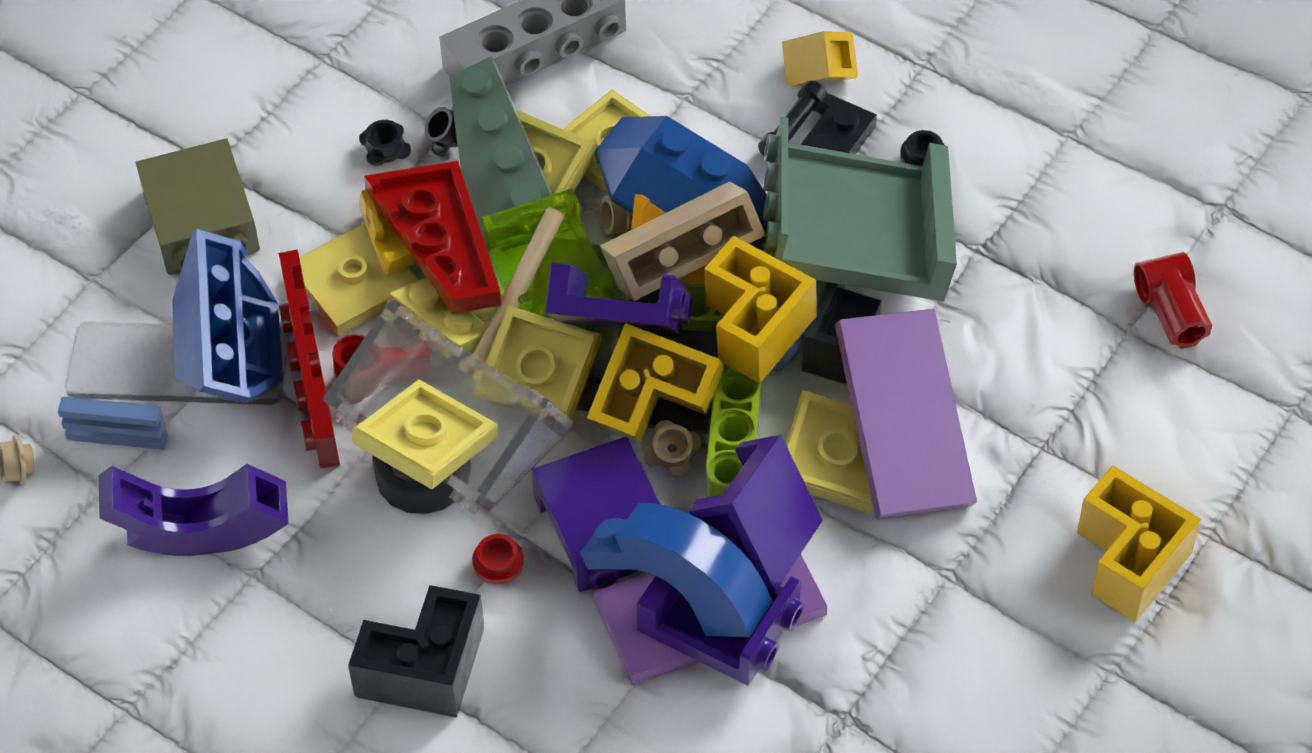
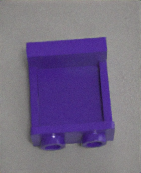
(570, 305)
(585, 492)
(764, 509)
(671, 620)

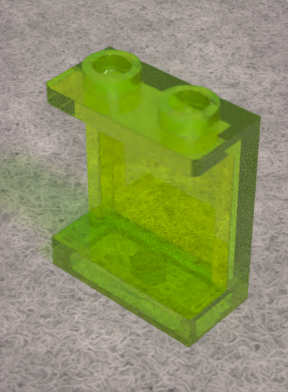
(510, 232)

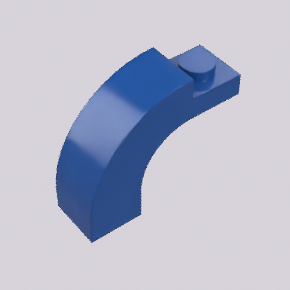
(689, 556)

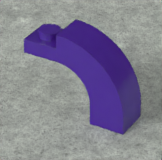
(197, 520)

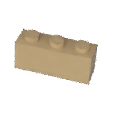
(681, 239)

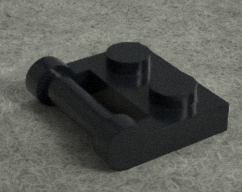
(840, 128)

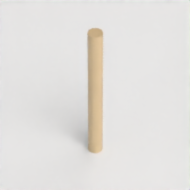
(522, 276)

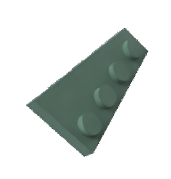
(492, 142)

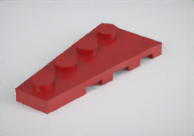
(440, 230)
(304, 356)

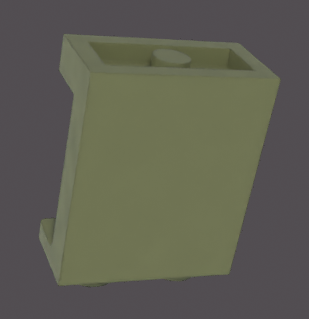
(193, 192)

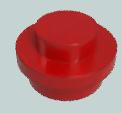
(498, 559)

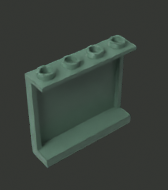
(861, 217)

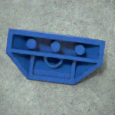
(669, 166)
(225, 322)

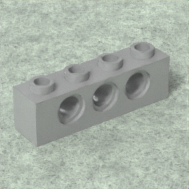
(532, 35)

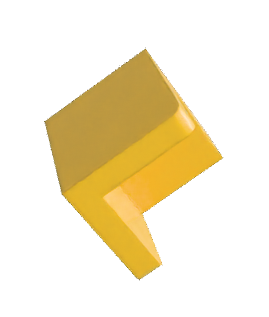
(820, 57)

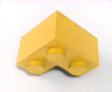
(762, 307)
(644, 370)
(1142, 538)

